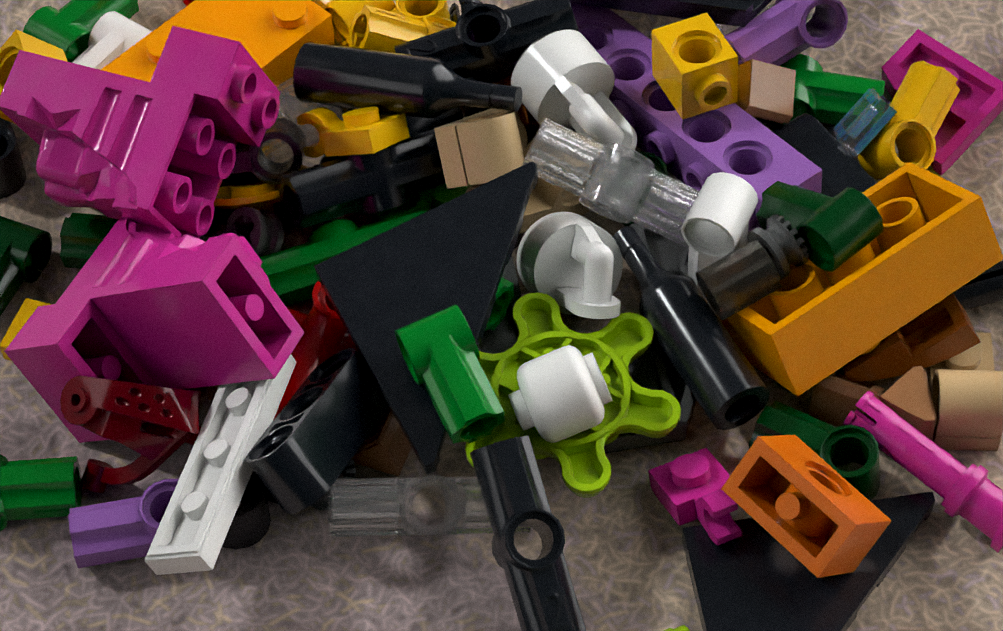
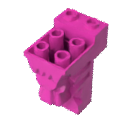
(141, 144)
(158, 317)

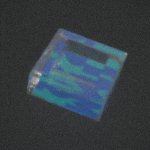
(864, 121)

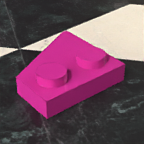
(972, 110)

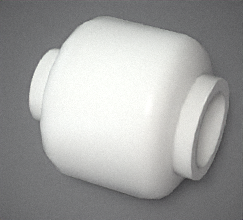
(560, 394)

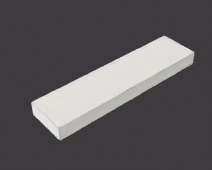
(215, 475)

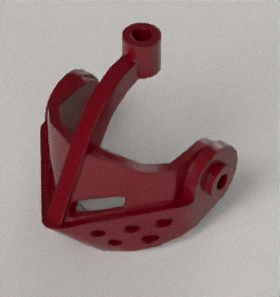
(118, 412)

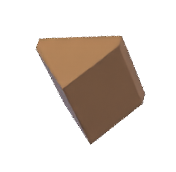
(766, 90)
(837, 396)
(913, 400)
(384, 447)

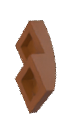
(924, 341)

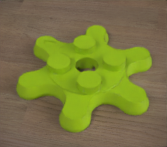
(615, 347)

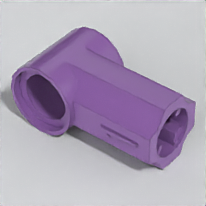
(784, 33)
(120, 527)

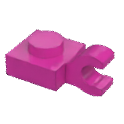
(693, 491)

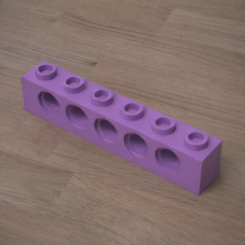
(697, 146)

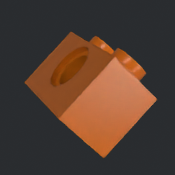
(805, 505)

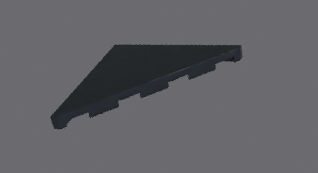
(418, 270)
(765, 588)

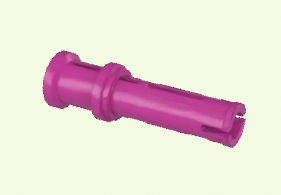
(964, 489)

